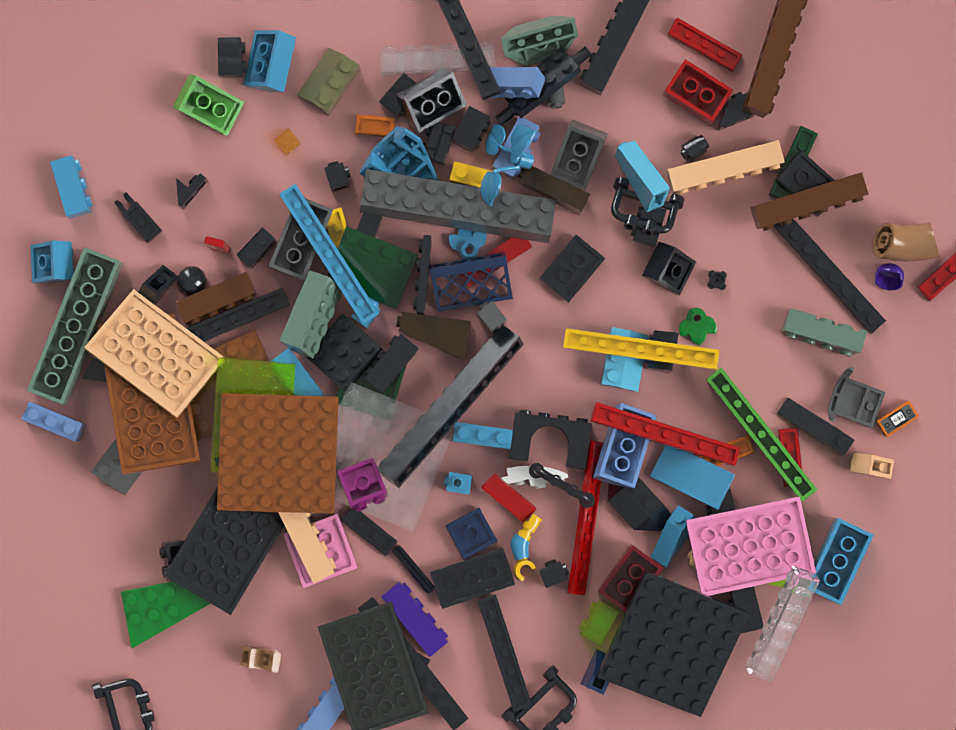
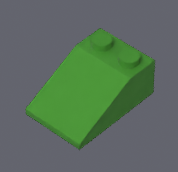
(208, 104)

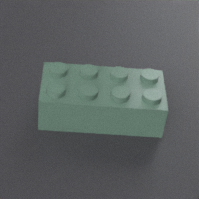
(311, 314)

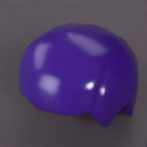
(889, 277)

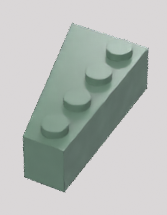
(823, 332)

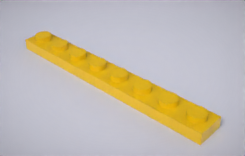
(641, 349)

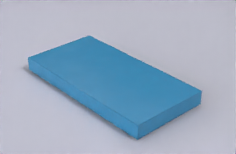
(692, 476)

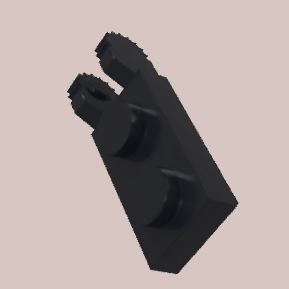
(139, 219)

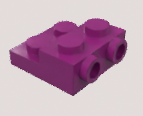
(362, 484)

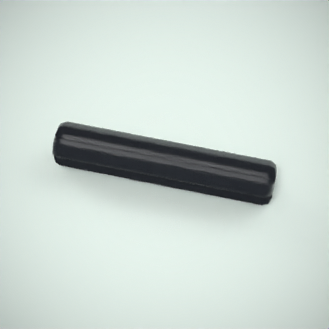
(413, 569)

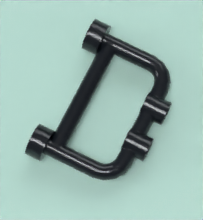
(630, 221)
(585, 499)
(142, 698)
(563, 716)

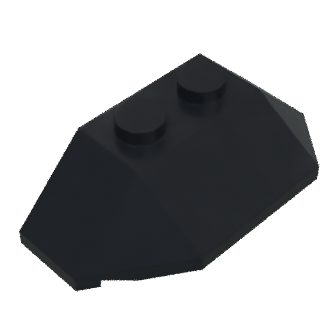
(639, 506)

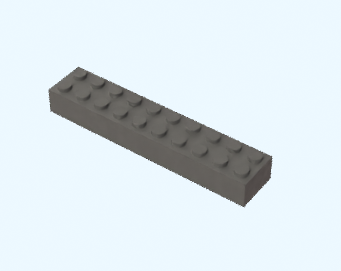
(456, 206)

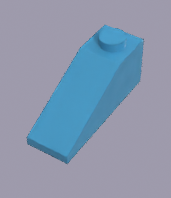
(672, 536)

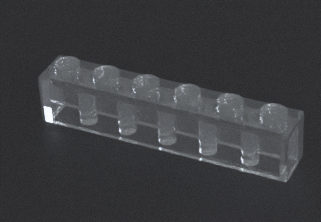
(428, 59)
(782, 623)

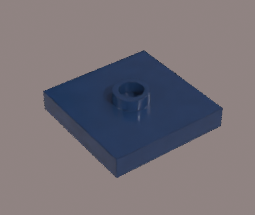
(471, 533)

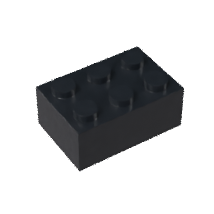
(431, 100)

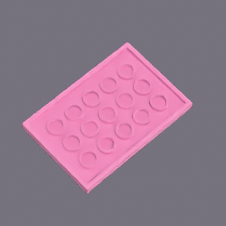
(749, 546)

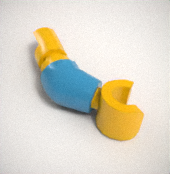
(520, 544)

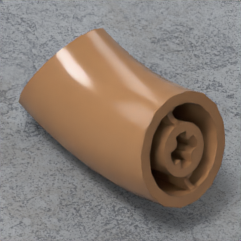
(905, 242)

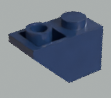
(590, 679)

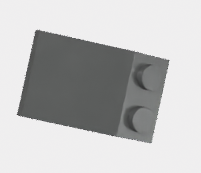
(578, 154)

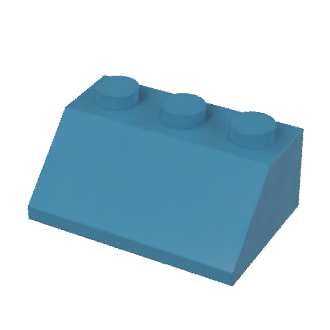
(269, 60)

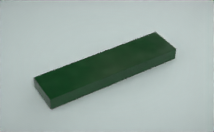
(803, 141)

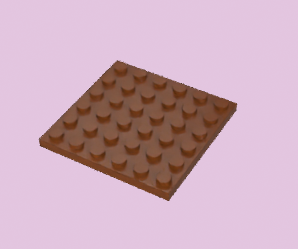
(277, 453)

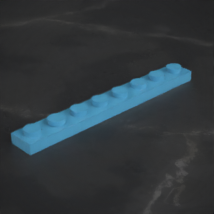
(329, 254)

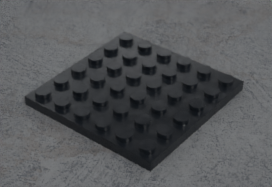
(672, 644)

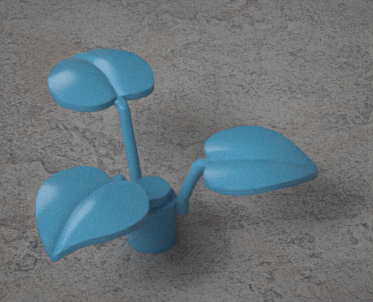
(519, 139)

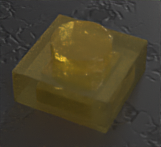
(287, 141)

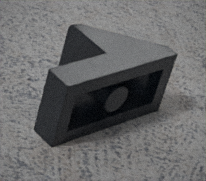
(186, 194)

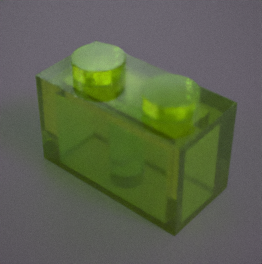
(598, 622)

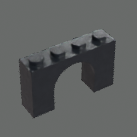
(576, 432)

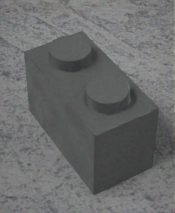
(491, 316)

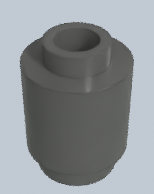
(557, 99)

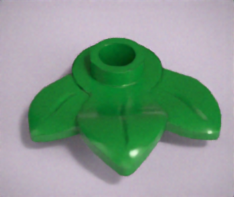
(697, 329)

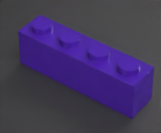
(415, 619)

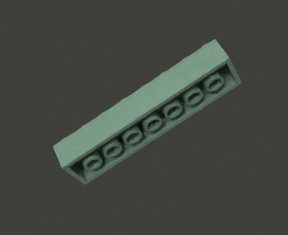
(75, 326)

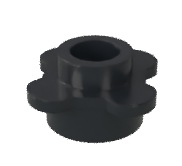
(719, 275)

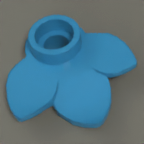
(467, 239)

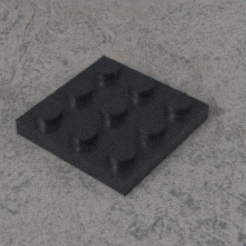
(345, 352)

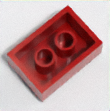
(697, 92)

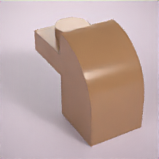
(260, 658)

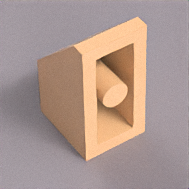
(871, 465)

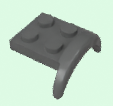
(855, 400)

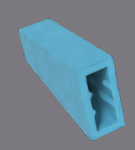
(642, 175)

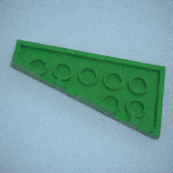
(157, 608)

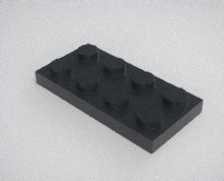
(421, 283)
(472, 578)

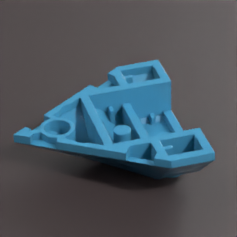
(400, 154)

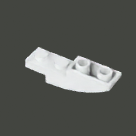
(521, 473)

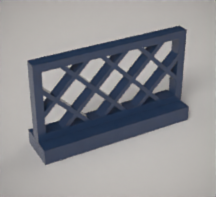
(470, 265)

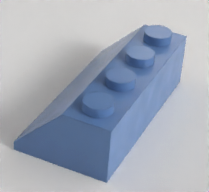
(622, 454)

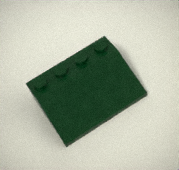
(377, 265)

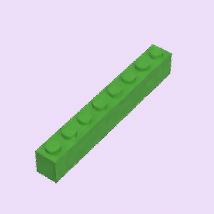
(761, 434)

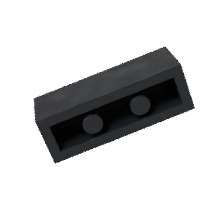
(391, 363)

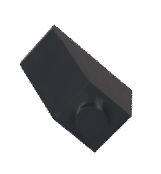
(733, 113)
(157, 284)

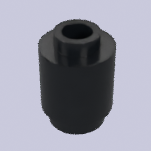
(694, 148)

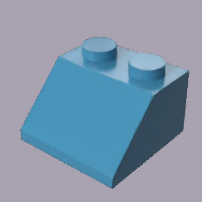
(52, 262)

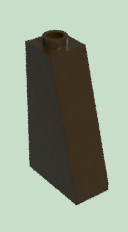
(554, 188)
(439, 332)

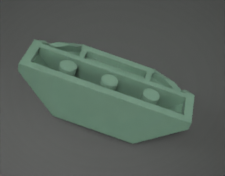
(539, 39)

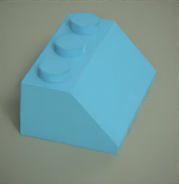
(623, 371)

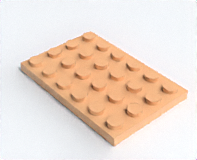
(154, 353)

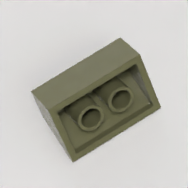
(329, 81)

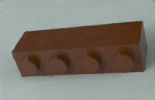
(216, 298)

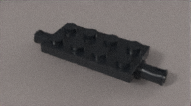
(558, 70)

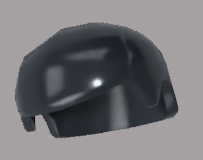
(191, 280)

